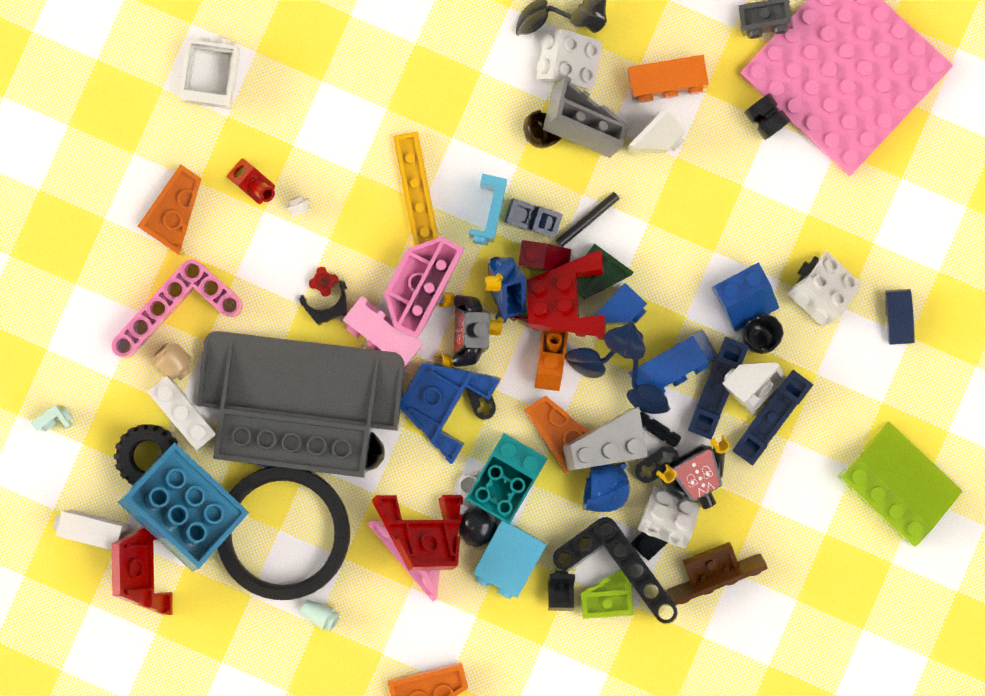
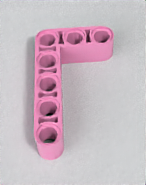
(172, 303)

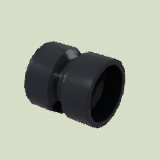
(767, 116)

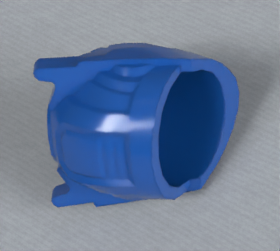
(606, 488)

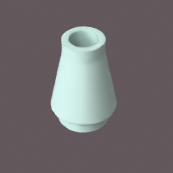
(320, 615)

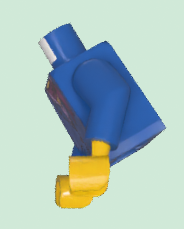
(508, 290)

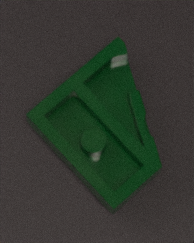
(613, 273)

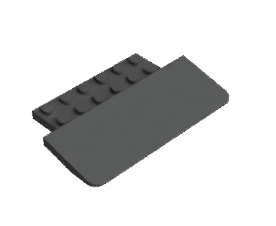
(298, 401)

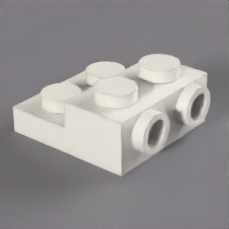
(669, 518)

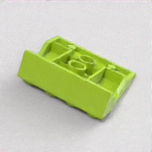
(900, 485)

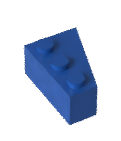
(677, 362)

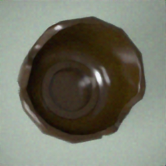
(534, 131)

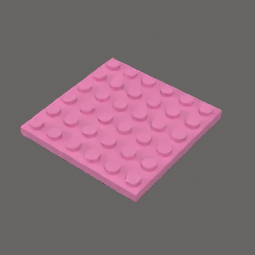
(847, 75)

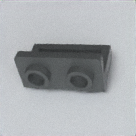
(765, 17)

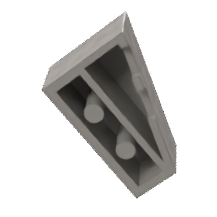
(582, 121)
(609, 443)

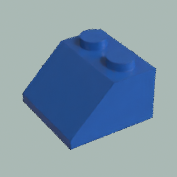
(746, 296)
(623, 307)

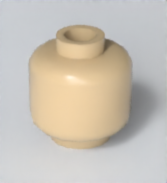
(172, 361)

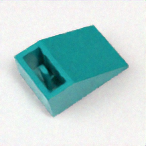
(506, 478)

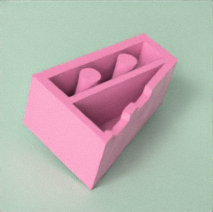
(379, 330)

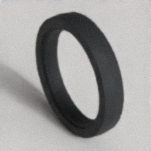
(338, 552)

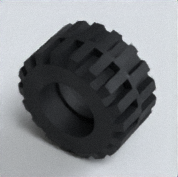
(130, 440)

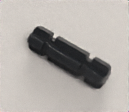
(660, 430)

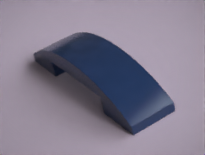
(714, 393)
(772, 417)

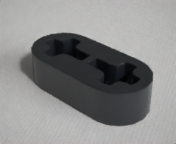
(474, 399)
(652, 459)

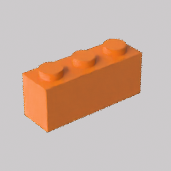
(668, 78)

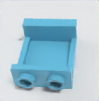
(497, 185)
(509, 560)

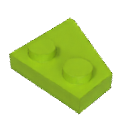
(608, 598)

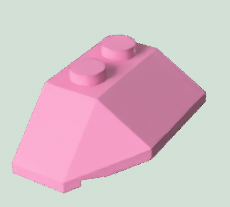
(421, 283)
(426, 580)

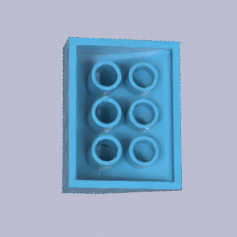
(183, 507)

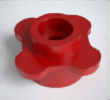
(321, 274)

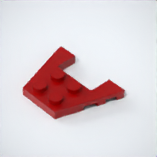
(554, 298)
(424, 543)
(134, 572)

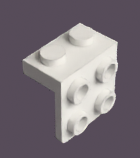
(569, 55)
(825, 290)

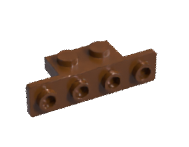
(714, 570)

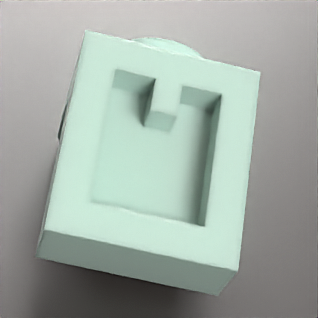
(48, 419)

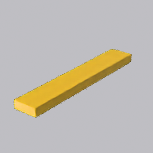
(415, 187)

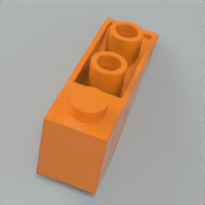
(551, 360)

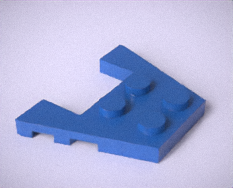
(434, 397)

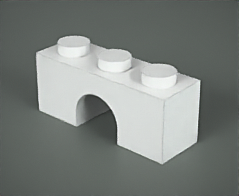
(182, 413)

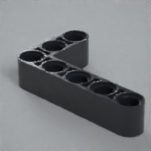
(624, 563)

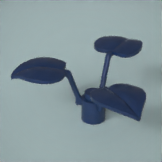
(628, 344)

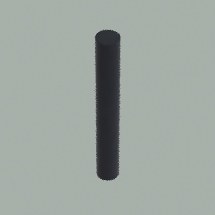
(587, 219)

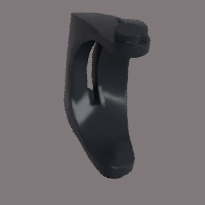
(326, 315)

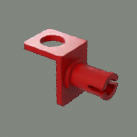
(252, 182)

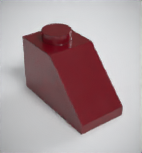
(542, 256)

